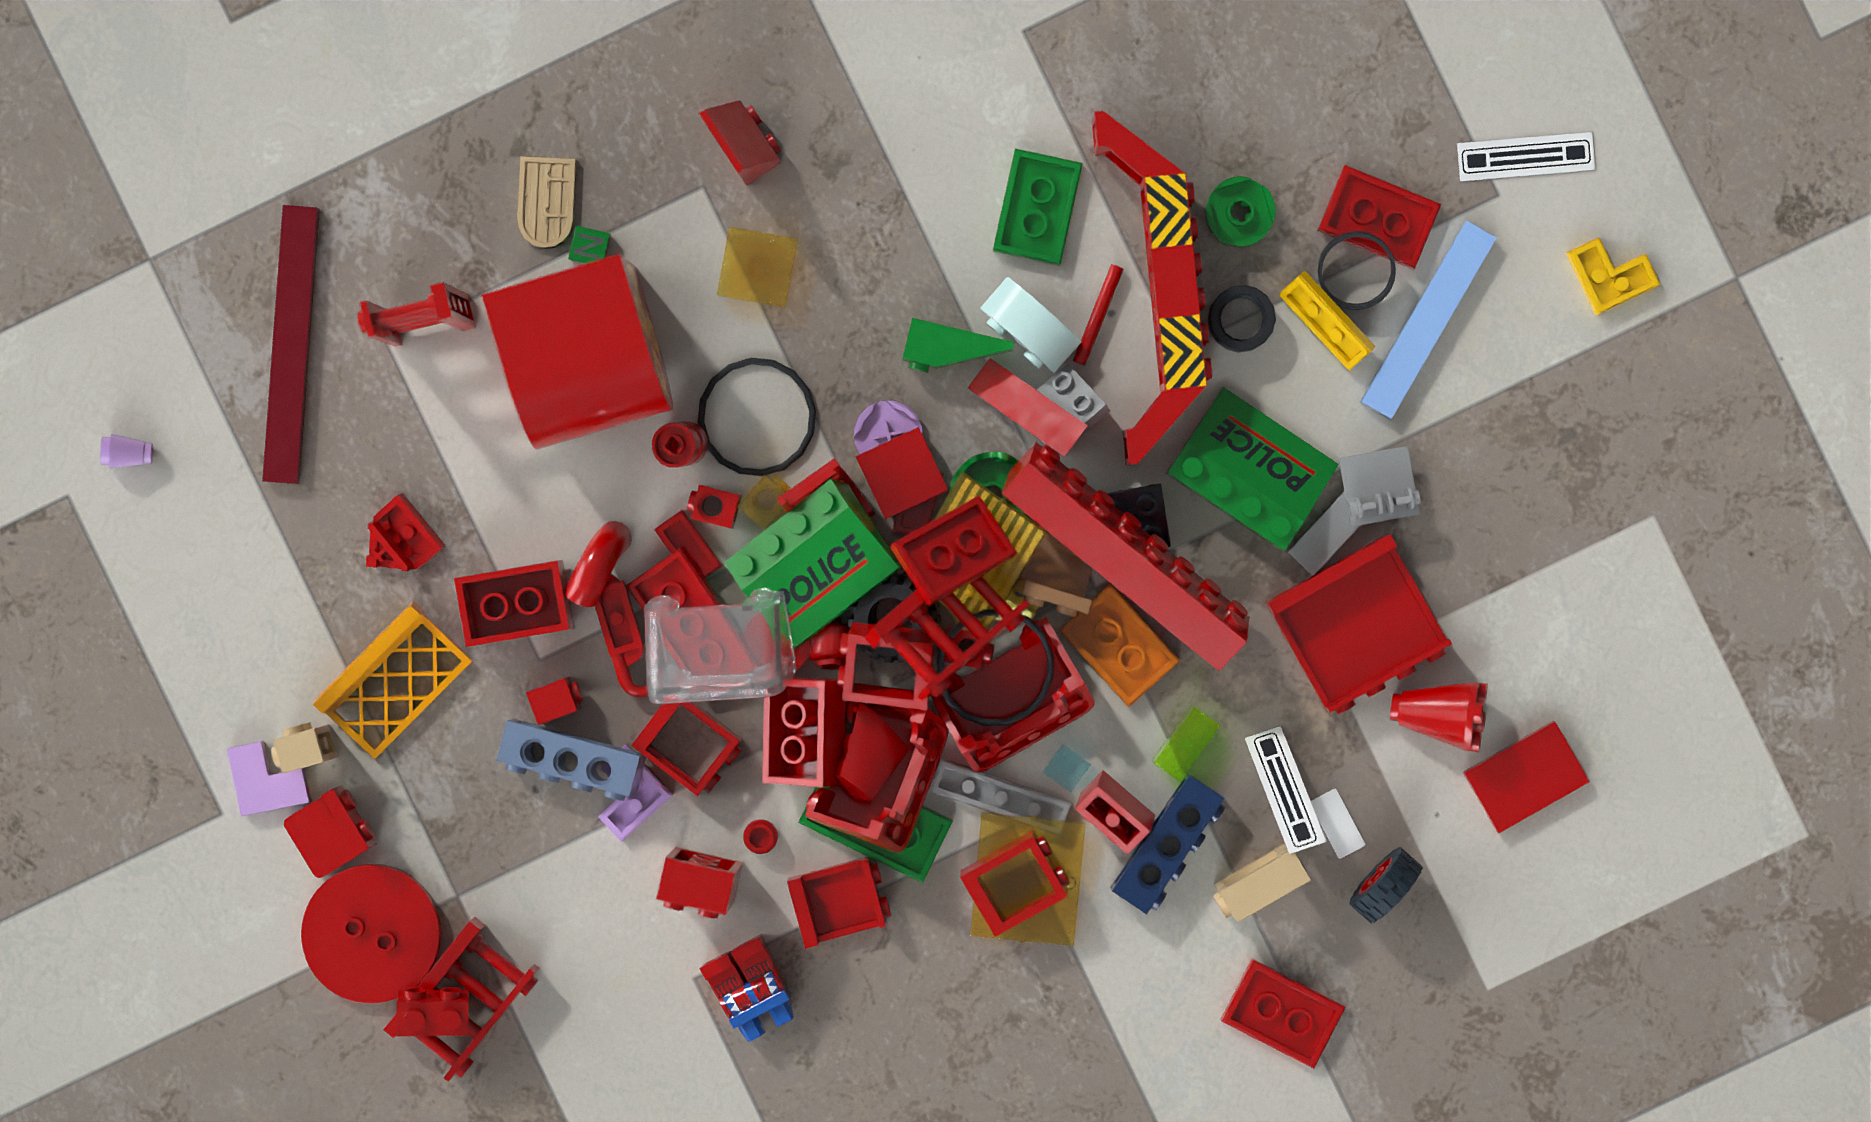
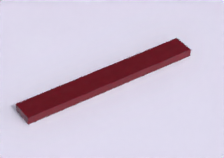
(290, 344)

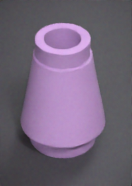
(124, 451)

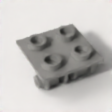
(1379, 486)

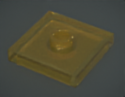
(757, 267)

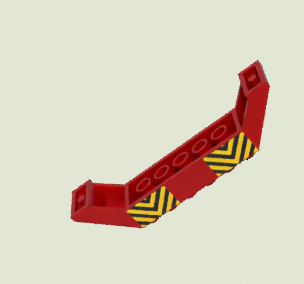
(1172, 279)

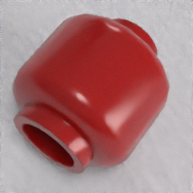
(826, 645)

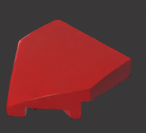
(401, 537)

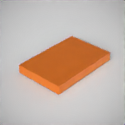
(1119, 645)

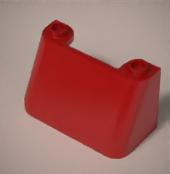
(1009, 688)
(896, 807)

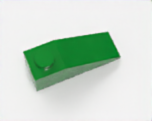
(944, 346)

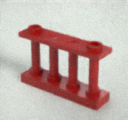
(444, 306)
(914, 609)
(450, 967)

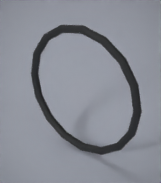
(811, 421)
(999, 722)

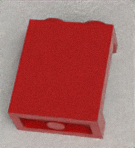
(838, 901)

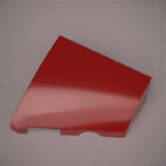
(868, 754)

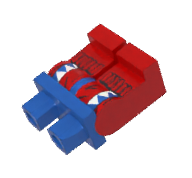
(749, 998)

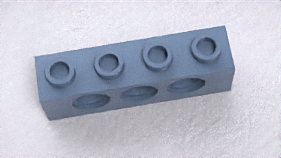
(624, 763)

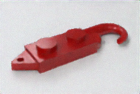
(621, 633)

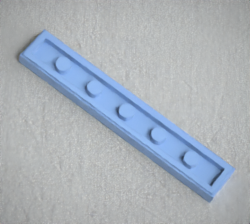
(1428, 319)

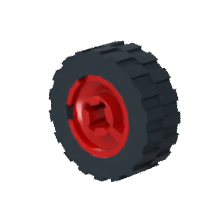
(1386, 885)

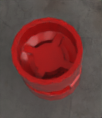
(679, 444)

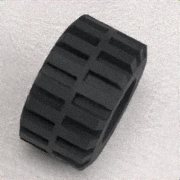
(864, 611)

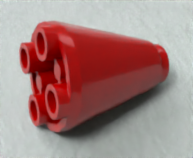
(1444, 713)

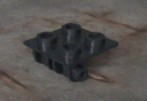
(1147, 506)

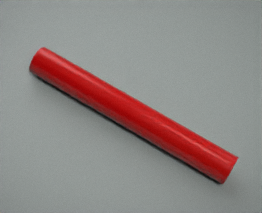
(1098, 314)

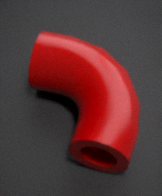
(597, 563)

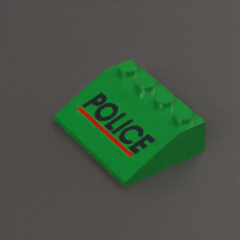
(1252, 469)
(820, 556)

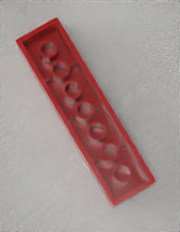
(1127, 555)

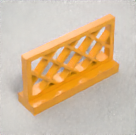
(370, 659)

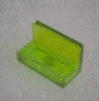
(1185, 743)

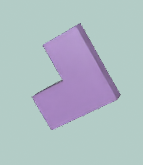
(260, 790)
(627, 815)

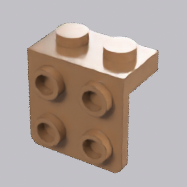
(1056, 577)

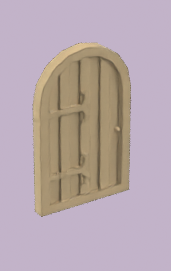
(546, 200)

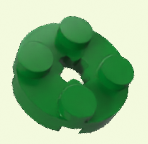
(1249, 194)

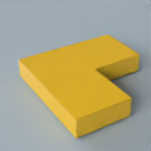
(1608, 285)

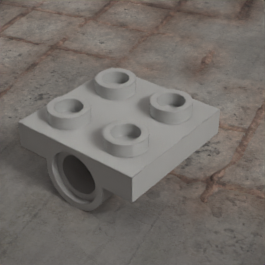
(1074, 396)

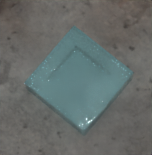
(1066, 768)

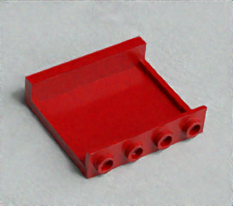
(1358, 625)

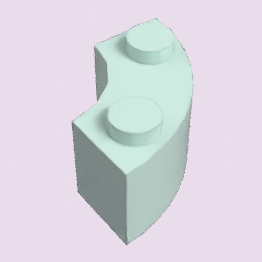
(1029, 324)

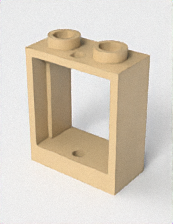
(1260, 883)

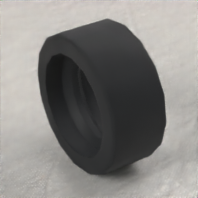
(1263, 303)

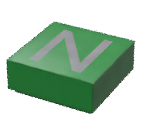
(588, 245)

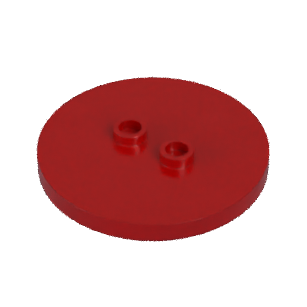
(370, 933)

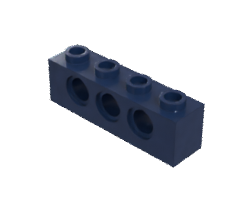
(1151, 895)

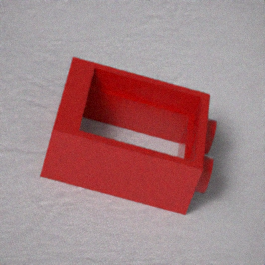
(879, 694)
(656, 725)
(985, 902)

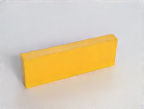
(1326, 320)

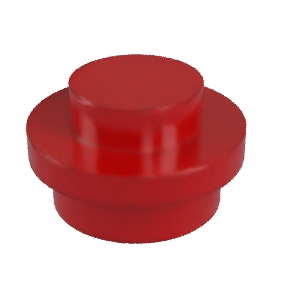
(760, 836)

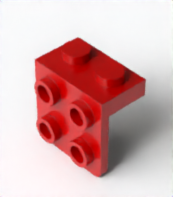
(330, 831)

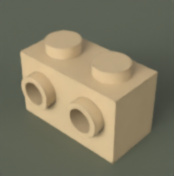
(303, 747)

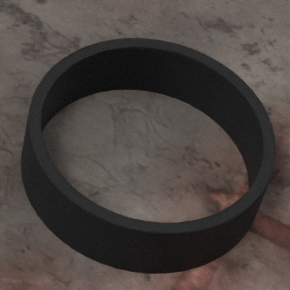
(1357, 306)

